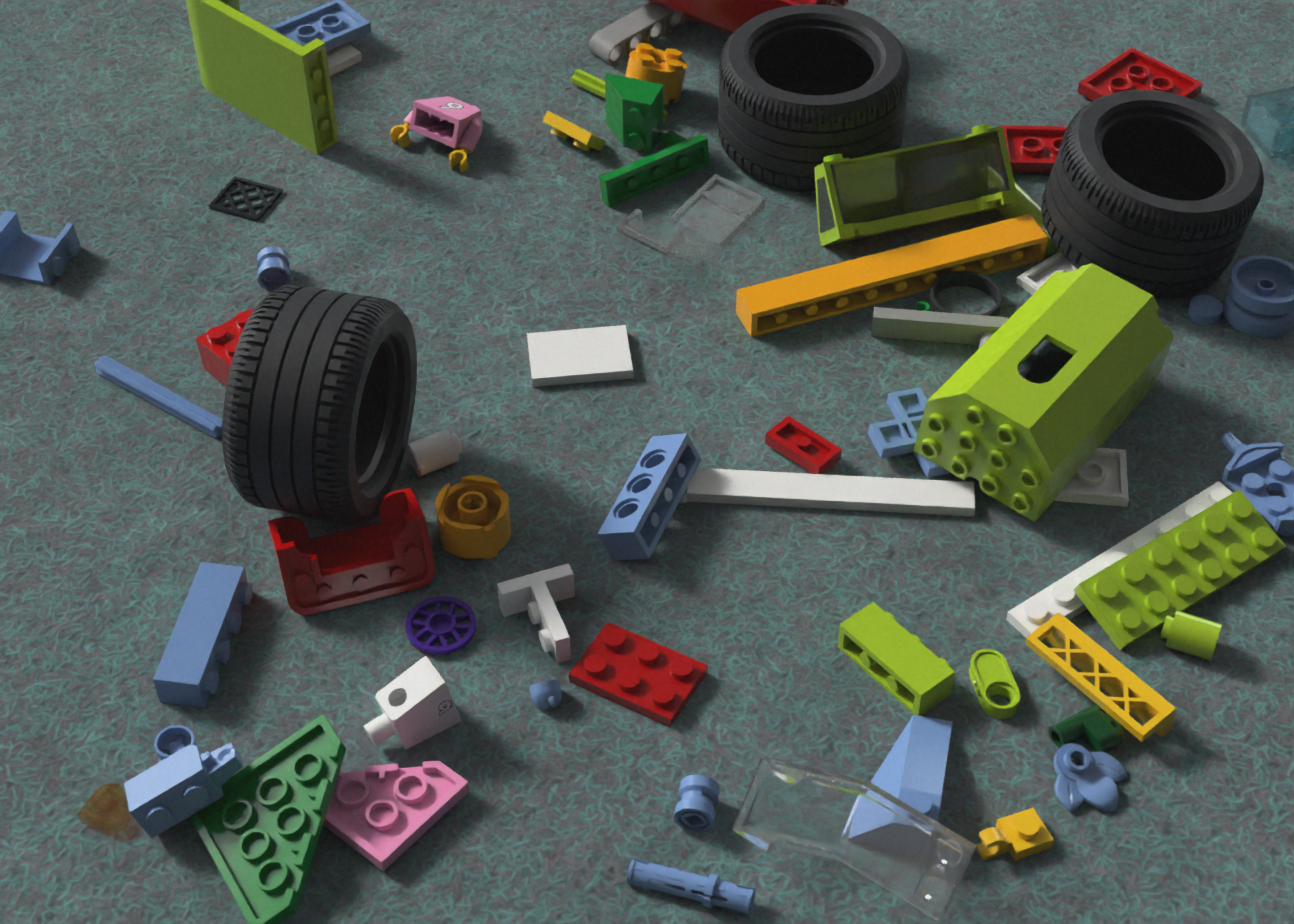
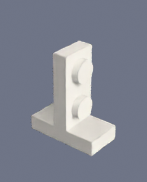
(537, 595)

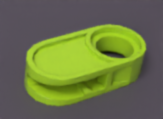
(993, 676)

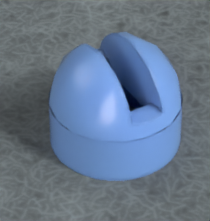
(546, 690)

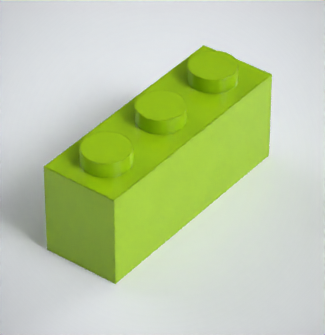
(896, 659)

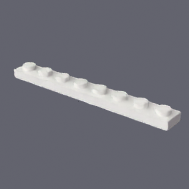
(1061, 595)

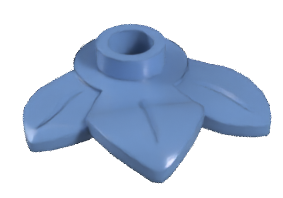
(1090, 781)

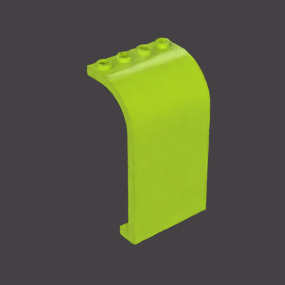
(264, 73)

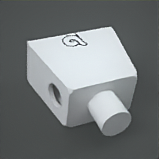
(413, 707)

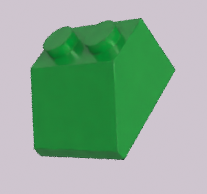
(634, 111)

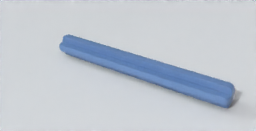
(159, 396)

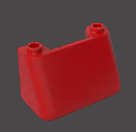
(354, 562)

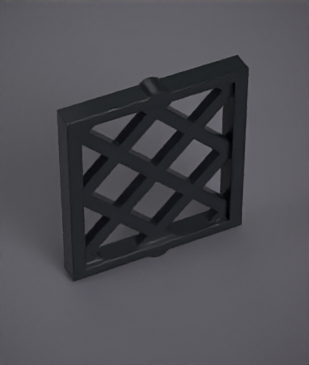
(252, 186)

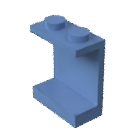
(34, 256)

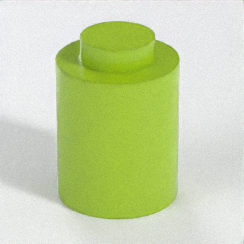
(1191, 634)

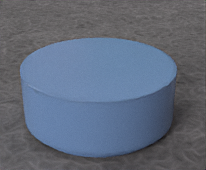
(1205, 309)

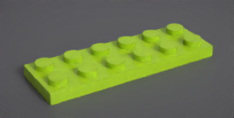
(1179, 569)

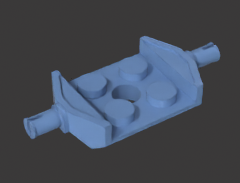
(1255, 472)

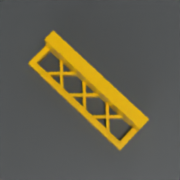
(1103, 671)

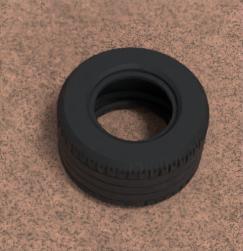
(807, 89)
(1152, 190)
(319, 402)

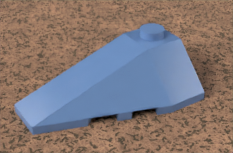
(917, 764)

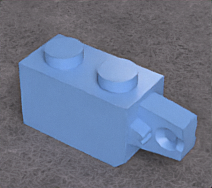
(180, 786)

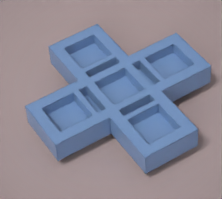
(900, 434)

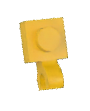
(1018, 833)

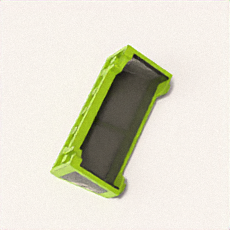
(913, 185)

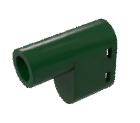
(1092, 727)

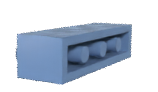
(202, 635)

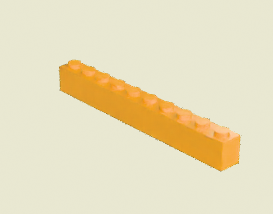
(888, 275)

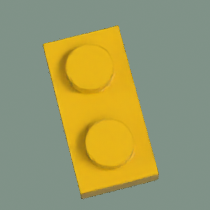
(582, 137)

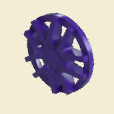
(440, 625)

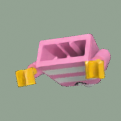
(446, 122)

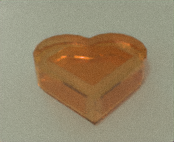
(106, 809)

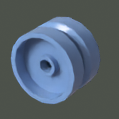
(1260, 296)

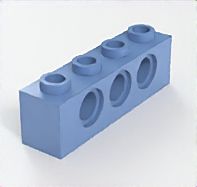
(649, 497)

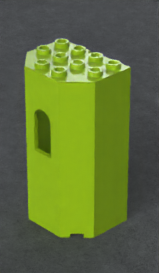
(1034, 437)

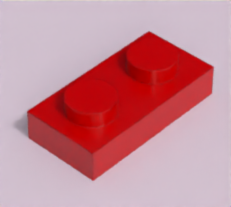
(803, 446)

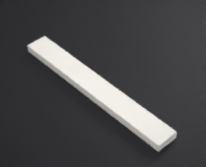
(832, 492)

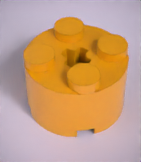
(658, 67)
(473, 517)

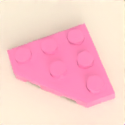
(391, 807)

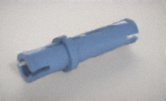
(692, 886)

